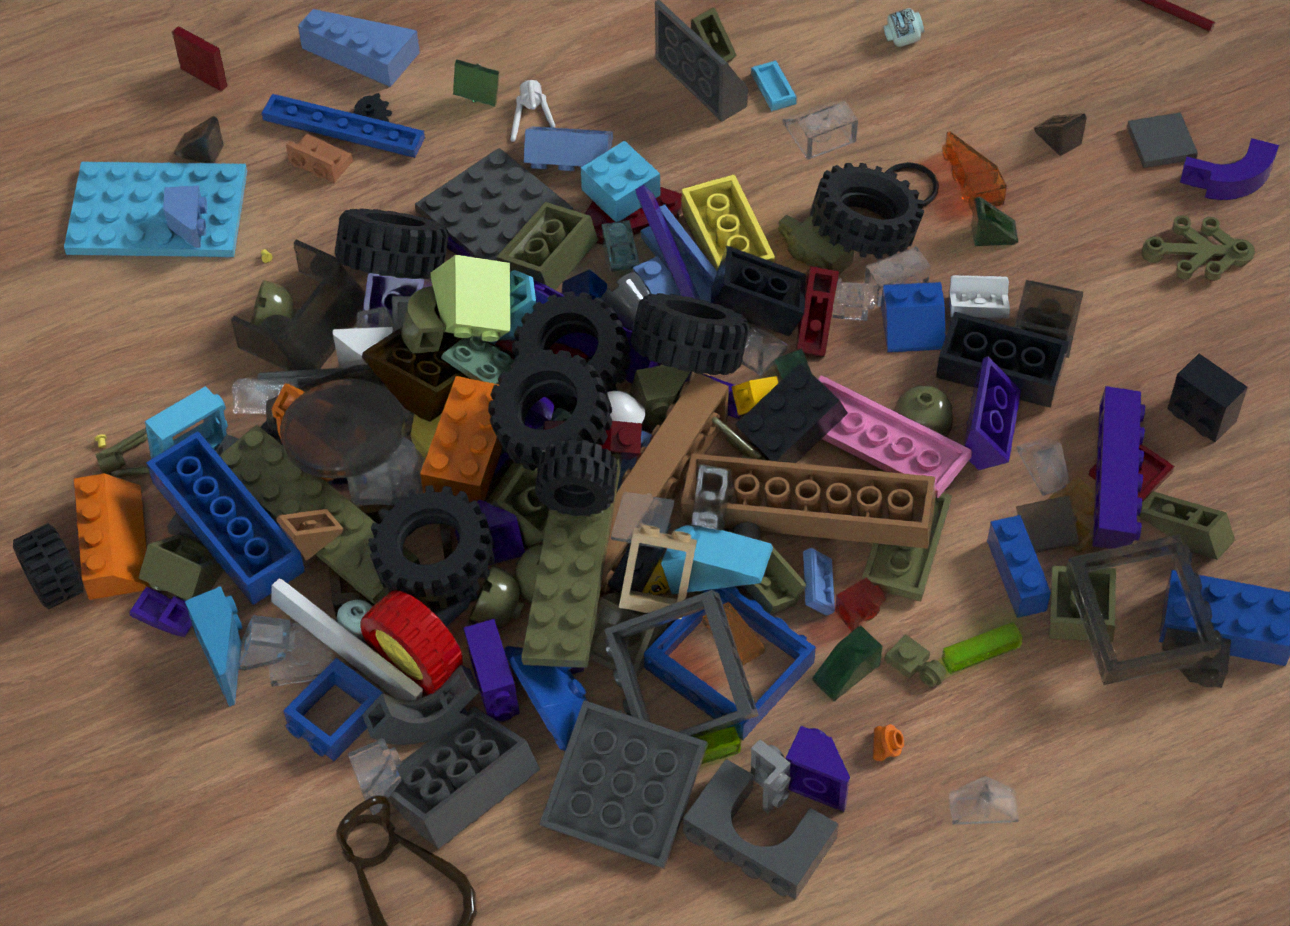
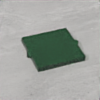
(476, 82)

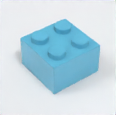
(615, 176)

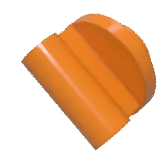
(887, 742)

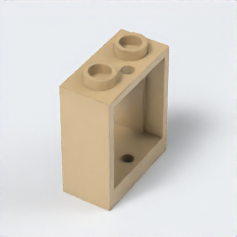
(650, 535)

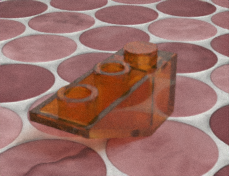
(974, 172)

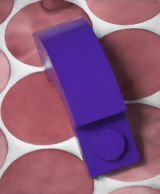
(1233, 179)

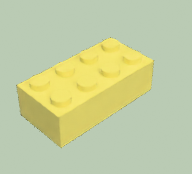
(723, 218)

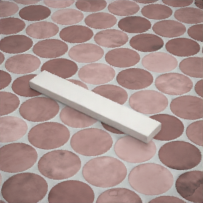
(344, 642)

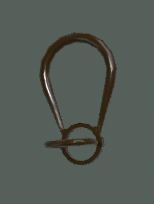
(351, 820)

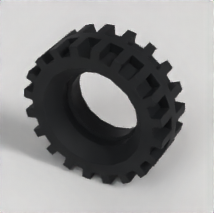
(872, 191)
(447, 577)

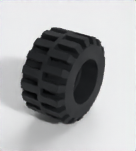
(576, 478)
(48, 566)

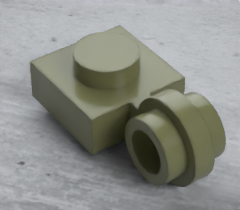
(910, 657)

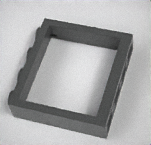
(626, 676)

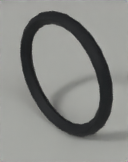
(920, 167)

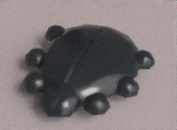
(373, 107)

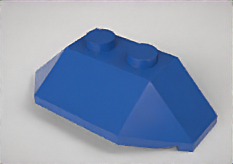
(552, 692)

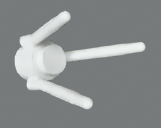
(531, 98)

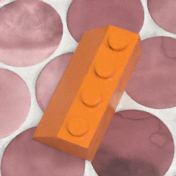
(110, 535)

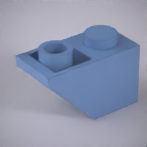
(184, 213)

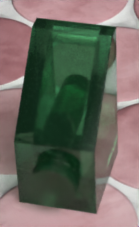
(848, 663)

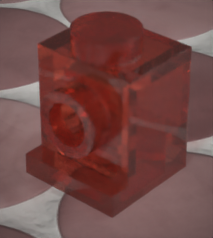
(859, 603)

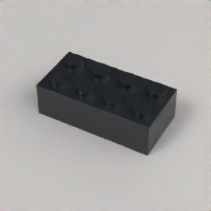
(1024, 356)

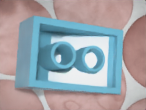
(718, 561)

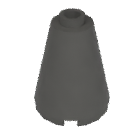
(626, 298)

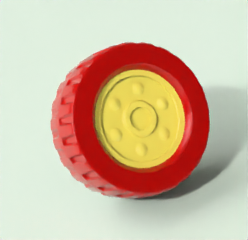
(416, 637)

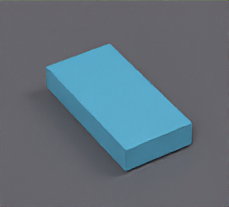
(773, 85)

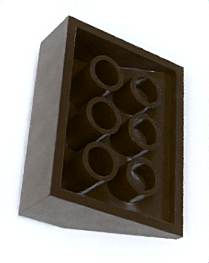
(415, 379)

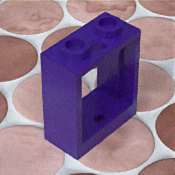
(491, 670)

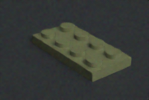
(904, 568)

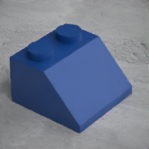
(913, 316)

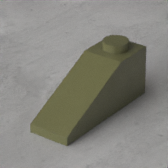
(1200, 527)

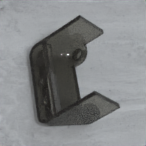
(308, 337)

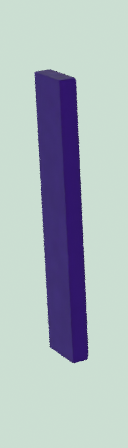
(666, 243)

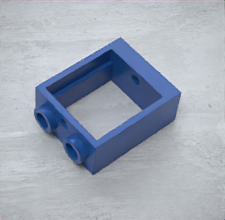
(351, 683)

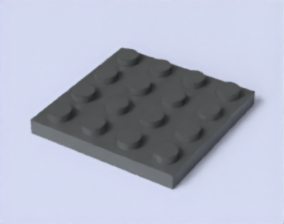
(488, 204)
(624, 784)

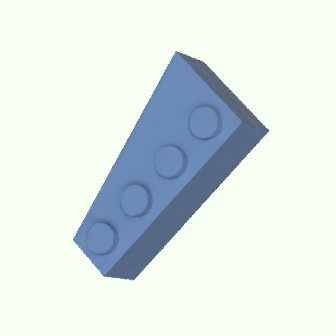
(360, 44)

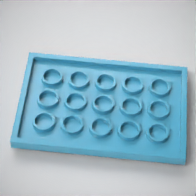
(122, 211)

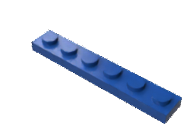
(343, 125)

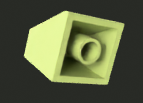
(473, 297)

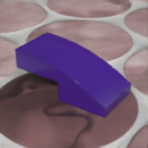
(162, 612)

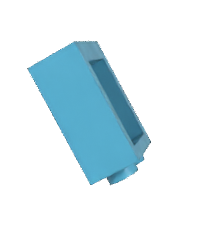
(182, 415)

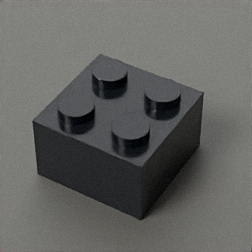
(1207, 398)

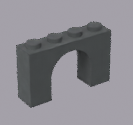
(782, 866)

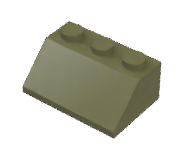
(550, 244)

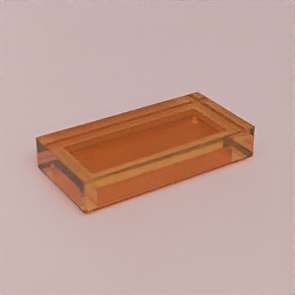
(746, 641)

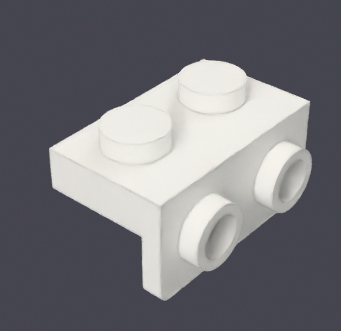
(979, 296)

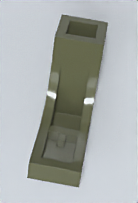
(422, 325)

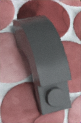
(424, 718)

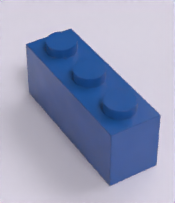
(1018, 566)

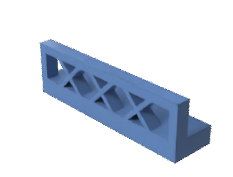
(698, 265)

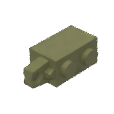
(811, 247)

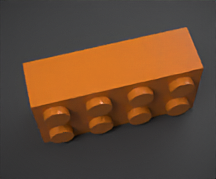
(464, 443)

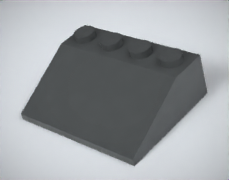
(697, 65)
(461, 776)

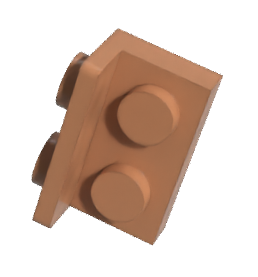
(319, 157)

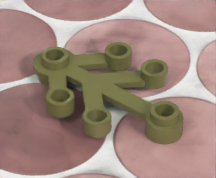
(1235, 251)

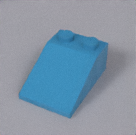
(217, 630)

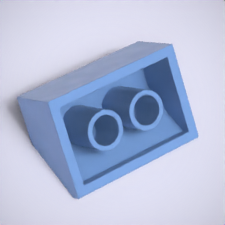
(564, 146)

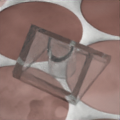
(761, 349)

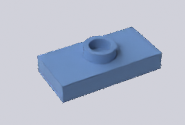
(819, 581)

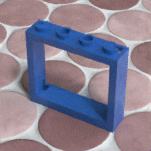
(704, 696)

